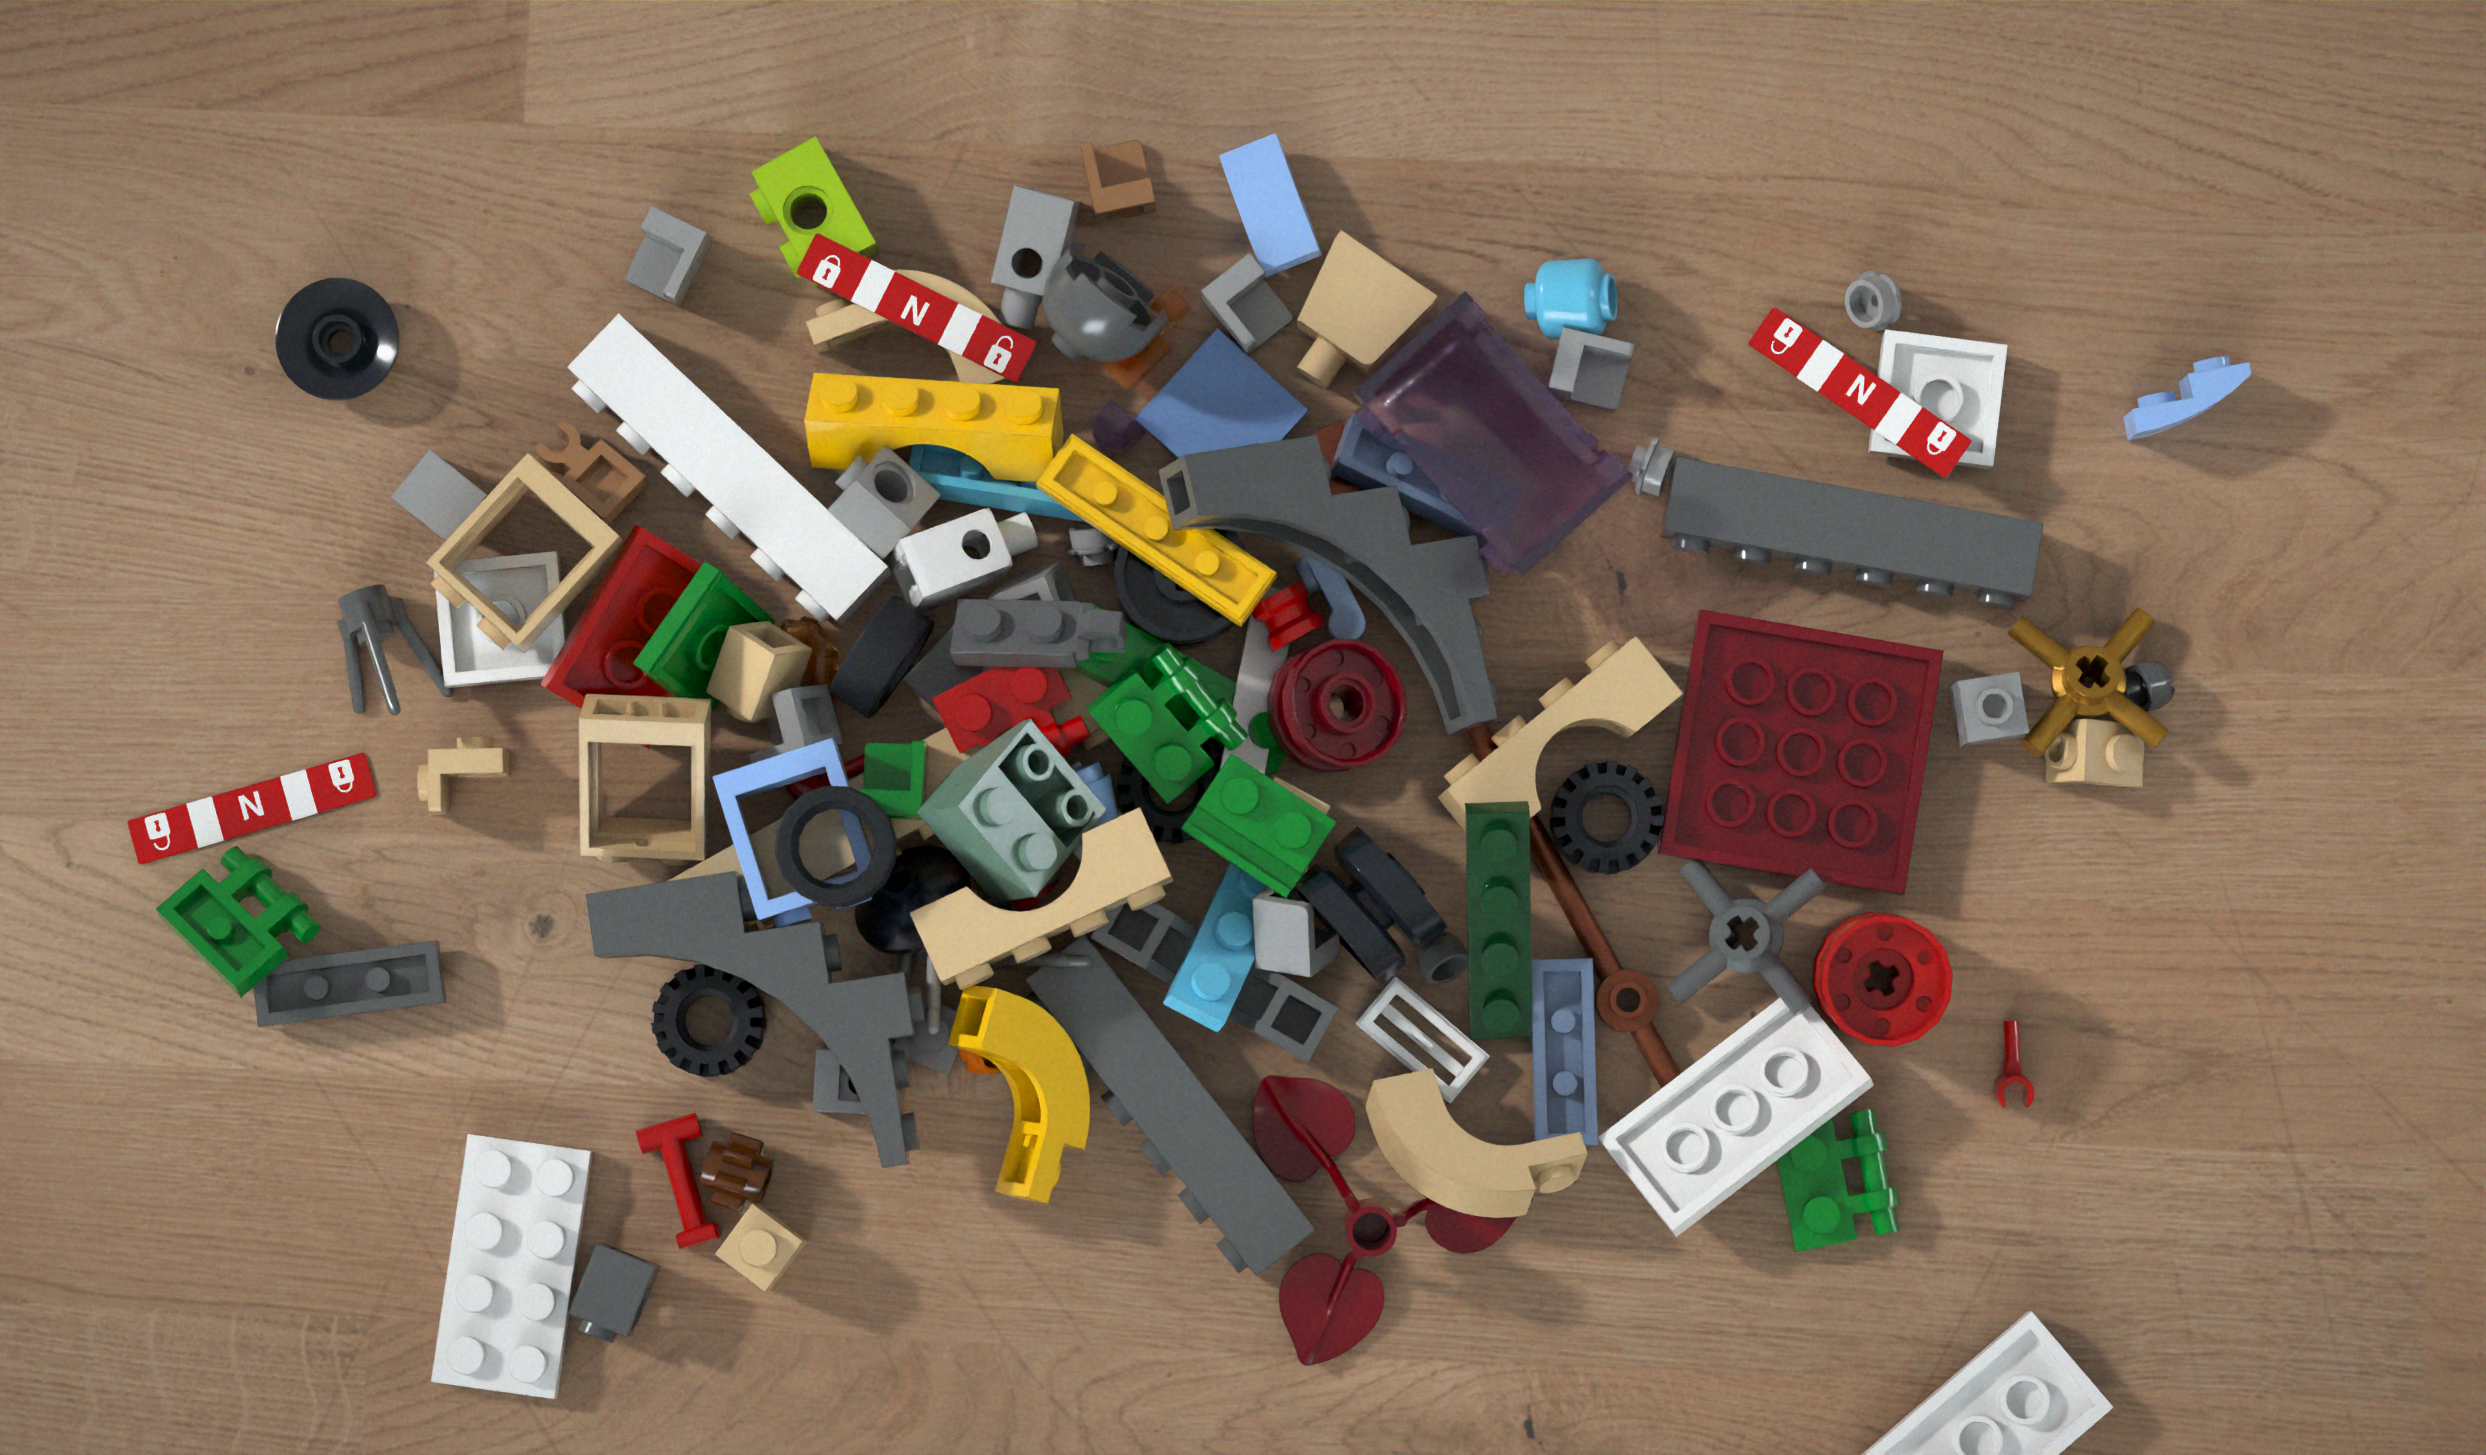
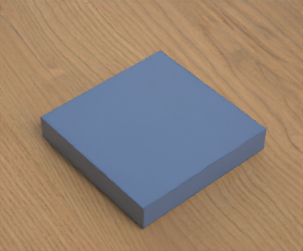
(1220, 403)

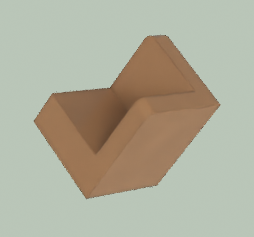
(1118, 180)

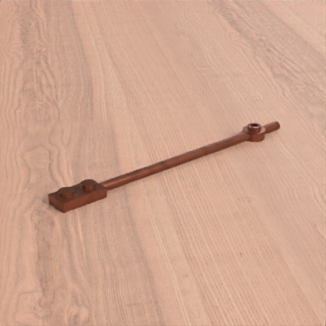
(1565, 890)

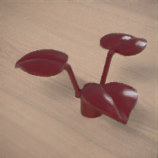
(1320, 1299)

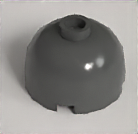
(1098, 308)

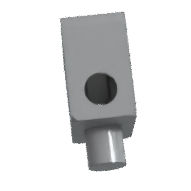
(1038, 223)

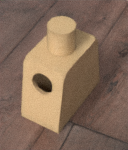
(1358, 311)

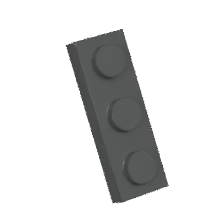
(351, 984)

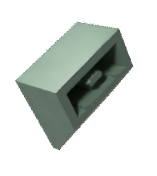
(1012, 813)

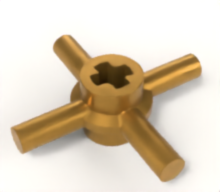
(2083, 702)

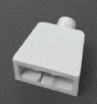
(936, 569)

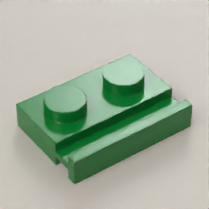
(1258, 826)

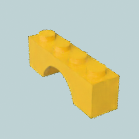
(1001, 426)

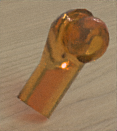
(824, 656)

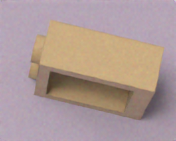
(457, 589)
(654, 723)

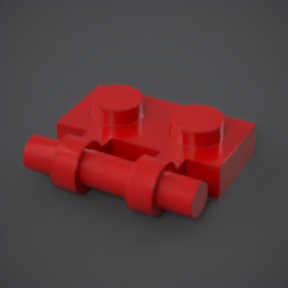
(1002, 699)

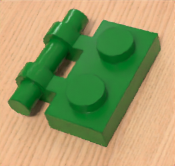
(1153, 736)
(224, 933)
(1816, 1187)

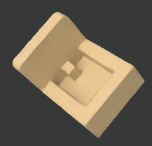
(2096, 754)
(472, 759)

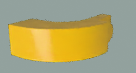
(1044, 1081)

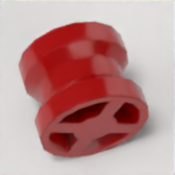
(1287, 616)

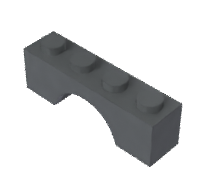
(1267, 1001)

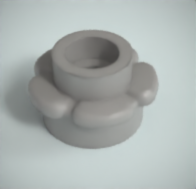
(1873, 301)
(1651, 467)
(1091, 545)

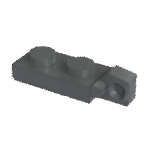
(1033, 633)

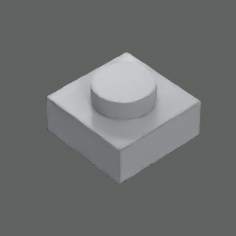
(929, 1048)

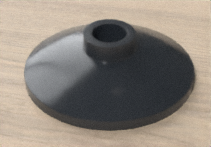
(319, 314)
(915, 881)

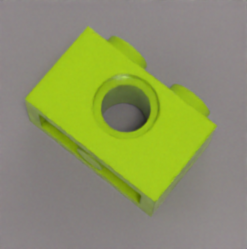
(803, 177)

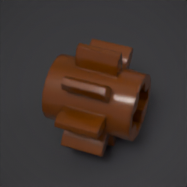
(737, 1172)

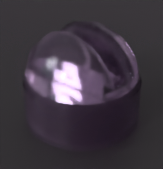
(1116, 429)

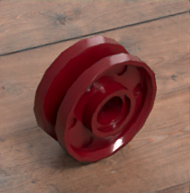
(1371, 701)

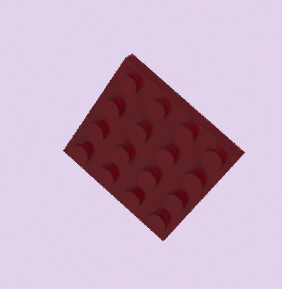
(1800, 752)

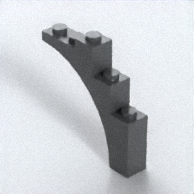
(1363, 535)
(857, 1019)

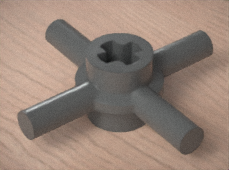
(1769, 935)

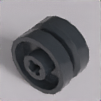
(1160, 609)
(1376, 899)

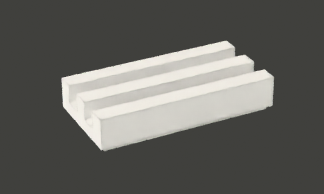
(1381, 1005)

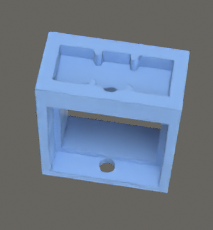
(769, 775)

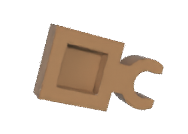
(594, 476)

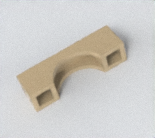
(1617, 697)
(1116, 868)

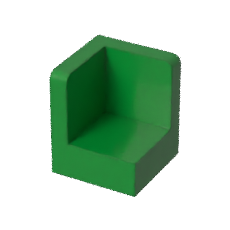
(896, 777)

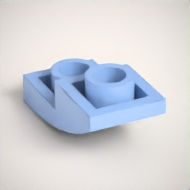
(1270, 205)
(2199, 391)

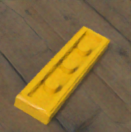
(1140, 522)

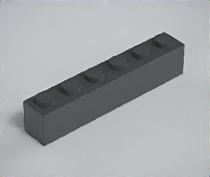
(1851, 531)
(1172, 1109)

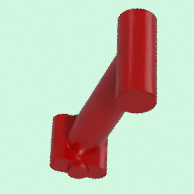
(671, 1139)

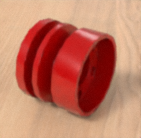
(1916, 990)

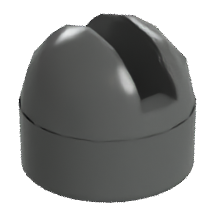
(2149, 685)
(1442, 959)

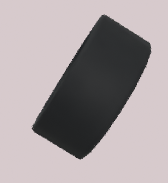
(881, 656)
(802, 812)

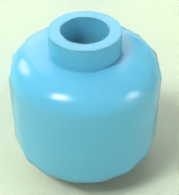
(1571, 296)

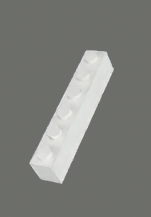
(729, 470)

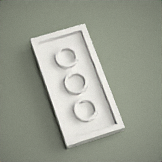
(1735, 1113)
(512, 1266)
(2007, 1400)

